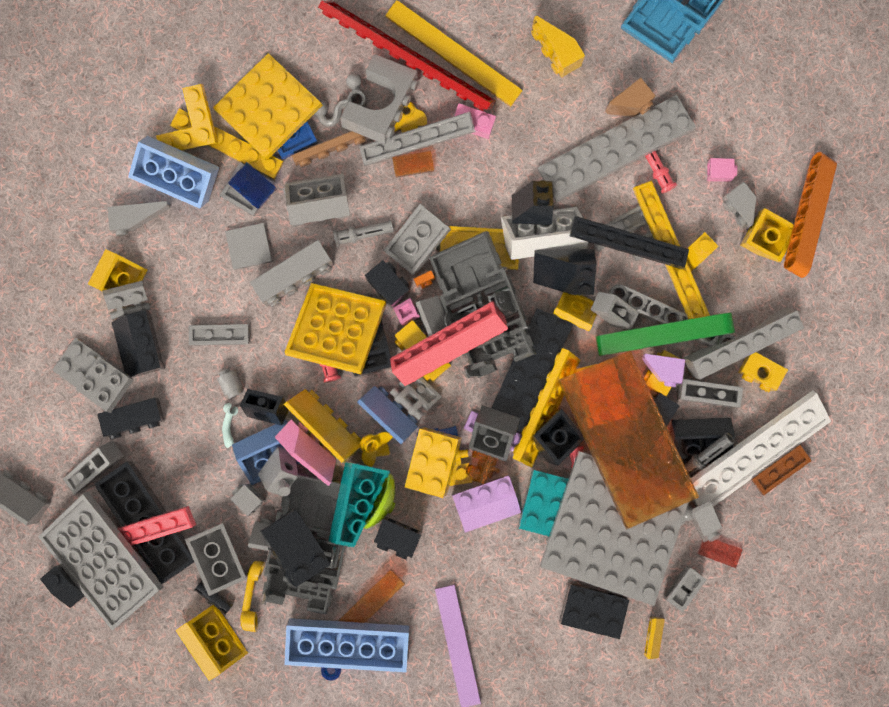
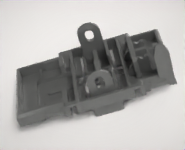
(468, 271)
(316, 507)

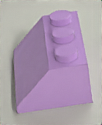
(486, 503)

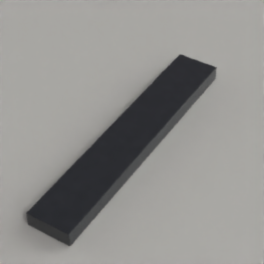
(629, 242)

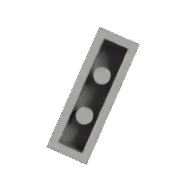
(710, 393)

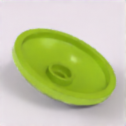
(383, 503)

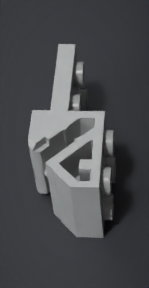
(93, 375)

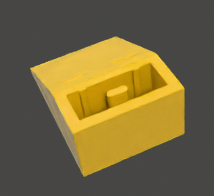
(558, 46)

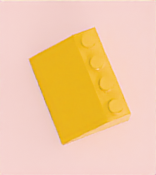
(324, 425)

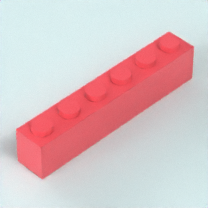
(448, 343)

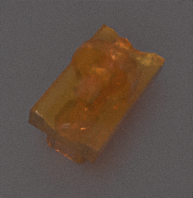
(484, 468)

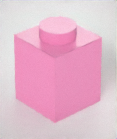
(721, 169)

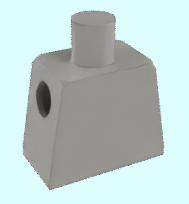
(279, 472)

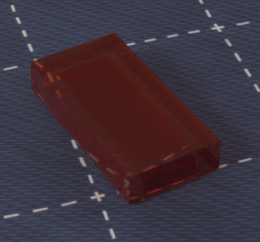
(720, 552)

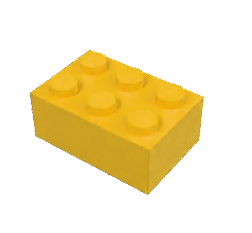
(433, 462)

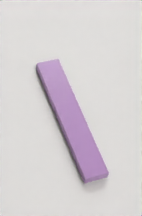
(457, 646)

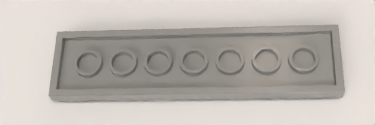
(617, 148)

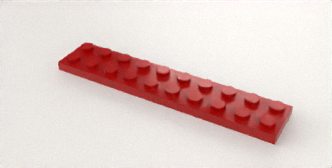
(399, 50)

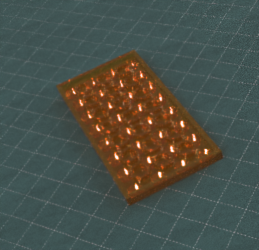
(628, 439)

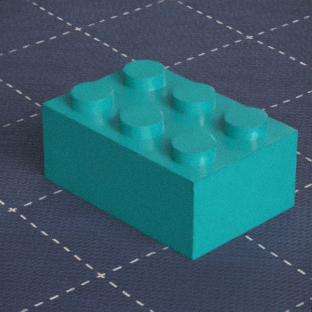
(542, 502)

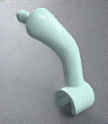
(226, 431)

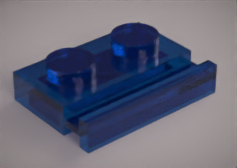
(252, 186)

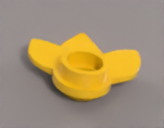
(411, 120)
(374, 446)

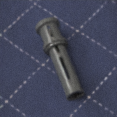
(700, 461)

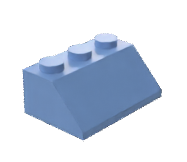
(388, 414)
(256, 450)

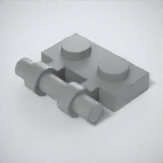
(126, 295)
(421, 392)

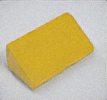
(654, 637)

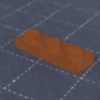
(781, 470)

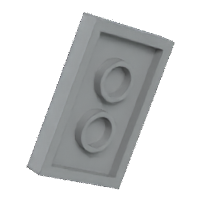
(417, 239)

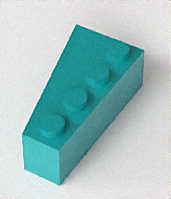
(355, 502)

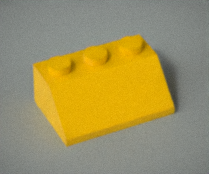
(212, 642)

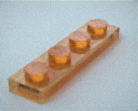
(374, 598)

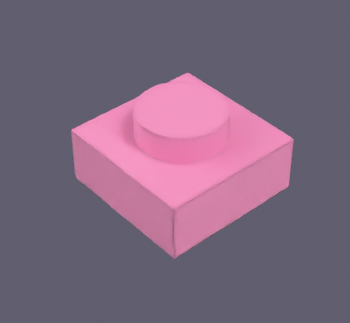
(406, 312)

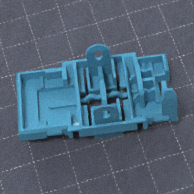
(668, 24)

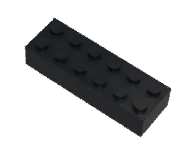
(528, 377)
(134, 501)

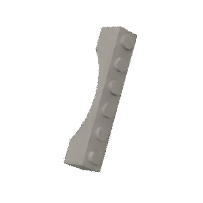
(768, 332)

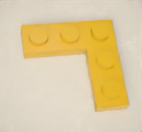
(202, 128)

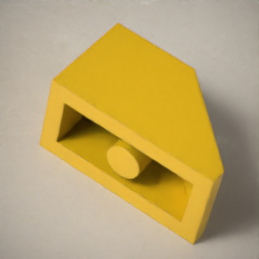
(700, 250)

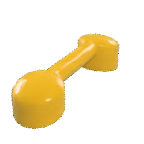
(249, 618)

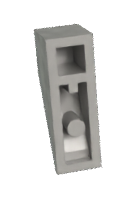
(131, 217)
(93, 467)

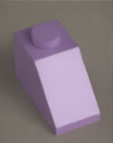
(665, 369)

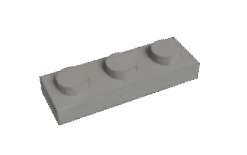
(219, 334)

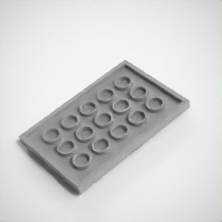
(100, 561)

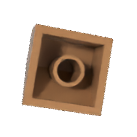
(632, 101)

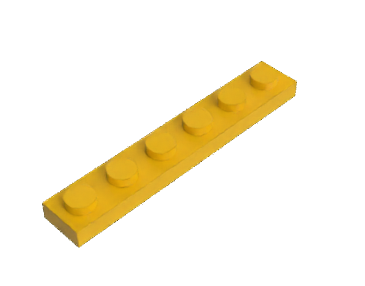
(233, 147)

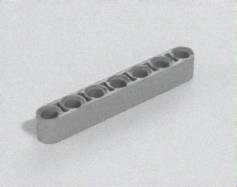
(664, 311)

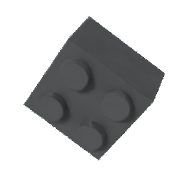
(494, 433)

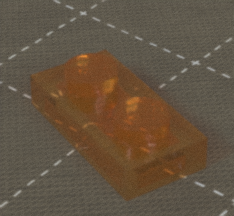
(413, 164)

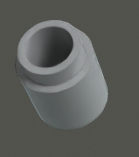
(230, 383)

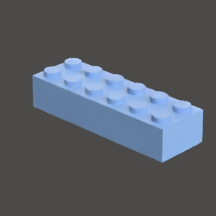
(346, 645)

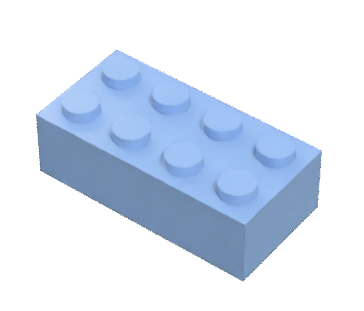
(173, 172)

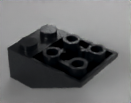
(379, 354)

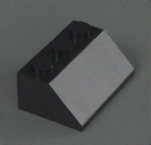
(138, 344)
(695, 435)

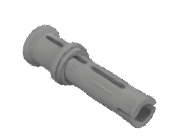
(354, 234)

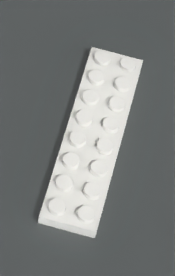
(760, 449)

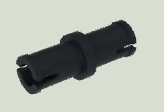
(215, 599)

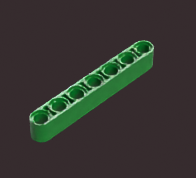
(665, 334)

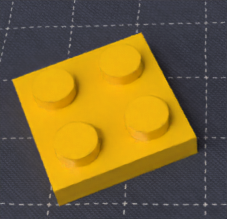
(576, 310)

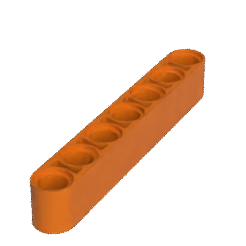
(810, 215)

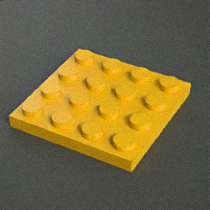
(267, 106)
(335, 328)

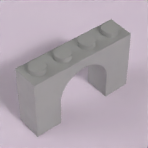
(380, 123)

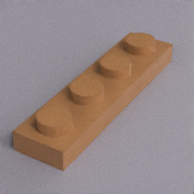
(322, 150)

